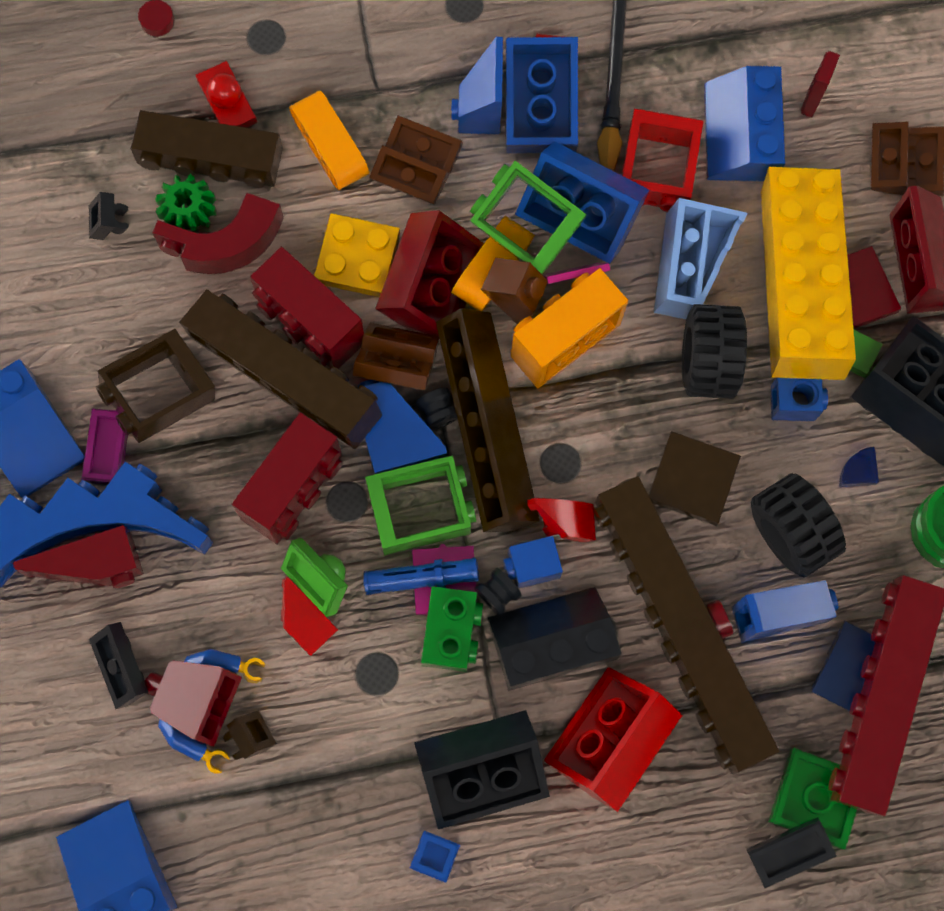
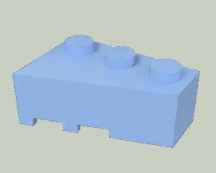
(692, 254)

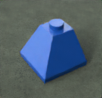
(481, 94)

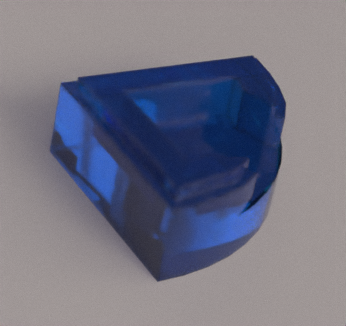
(860, 469)

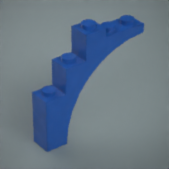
(78, 512)

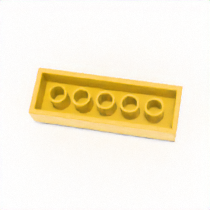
(807, 274)

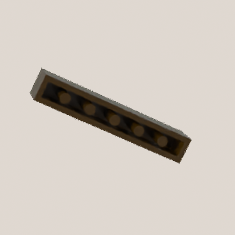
(282, 368)
(487, 421)

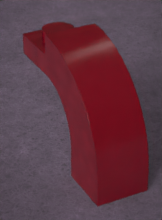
(228, 248)

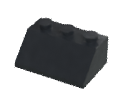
(554, 638)
(482, 769)

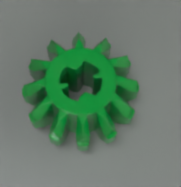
(182, 193)

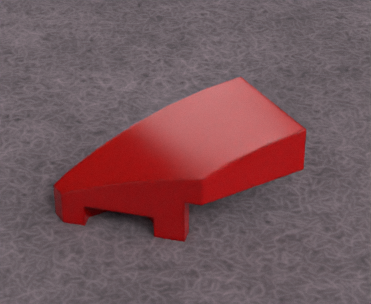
(566, 517)
(303, 619)

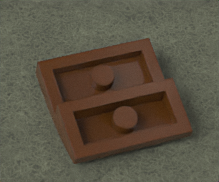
(907, 158)
(416, 160)
(396, 356)

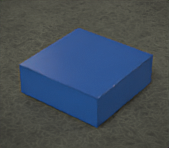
(434, 856)

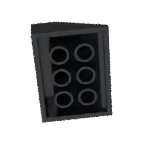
(908, 388)

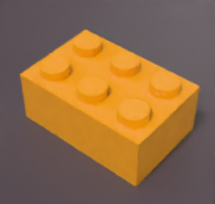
(567, 327)

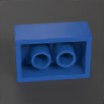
(541, 93)
(602, 194)

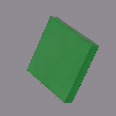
(806, 795)

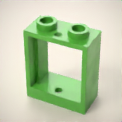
(504, 180)
(411, 474)

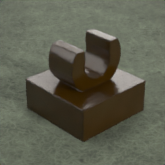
(250, 735)

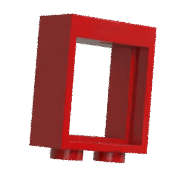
(668, 130)

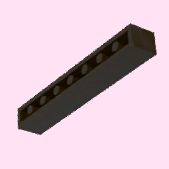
(686, 627)

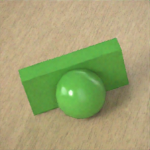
(317, 576)

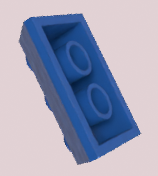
(744, 124)

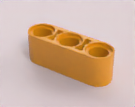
(329, 140)
(471, 281)

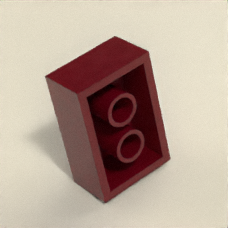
(307, 309)
(289, 479)

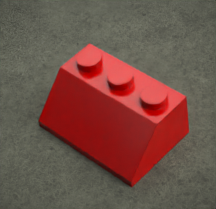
(613, 738)

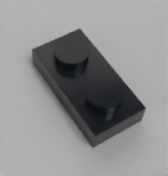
(118, 665)

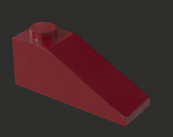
(95, 560)

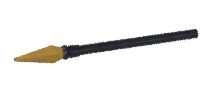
(610, 142)

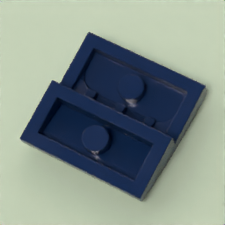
(841, 672)

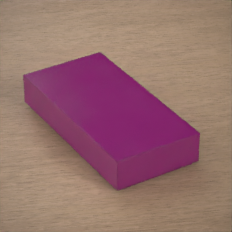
(104, 447)

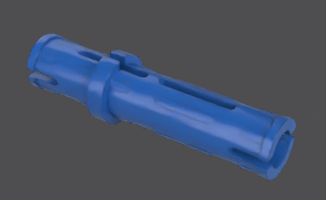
(420, 576)

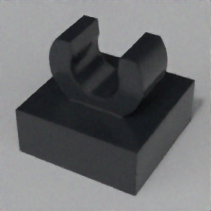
(102, 216)

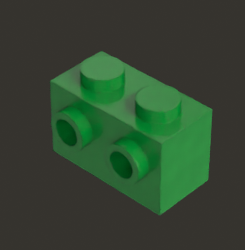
(450, 629)

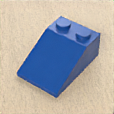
(32, 434)
(114, 864)

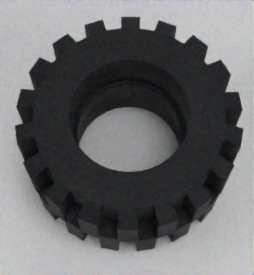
(714, 351)
(798, 525)

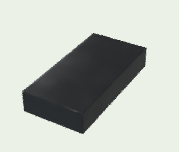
(791, 852)

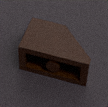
(514, 287)

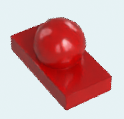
(226, 96)

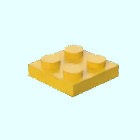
(356, 254)

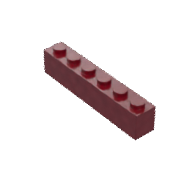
(888, 695)

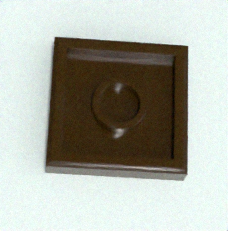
(694, 478)

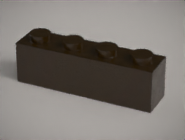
(206, 149)

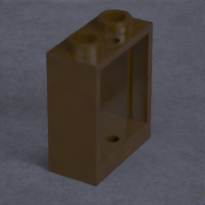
(166, 346)

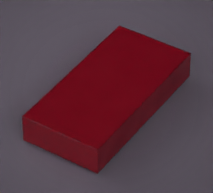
(819, 83)

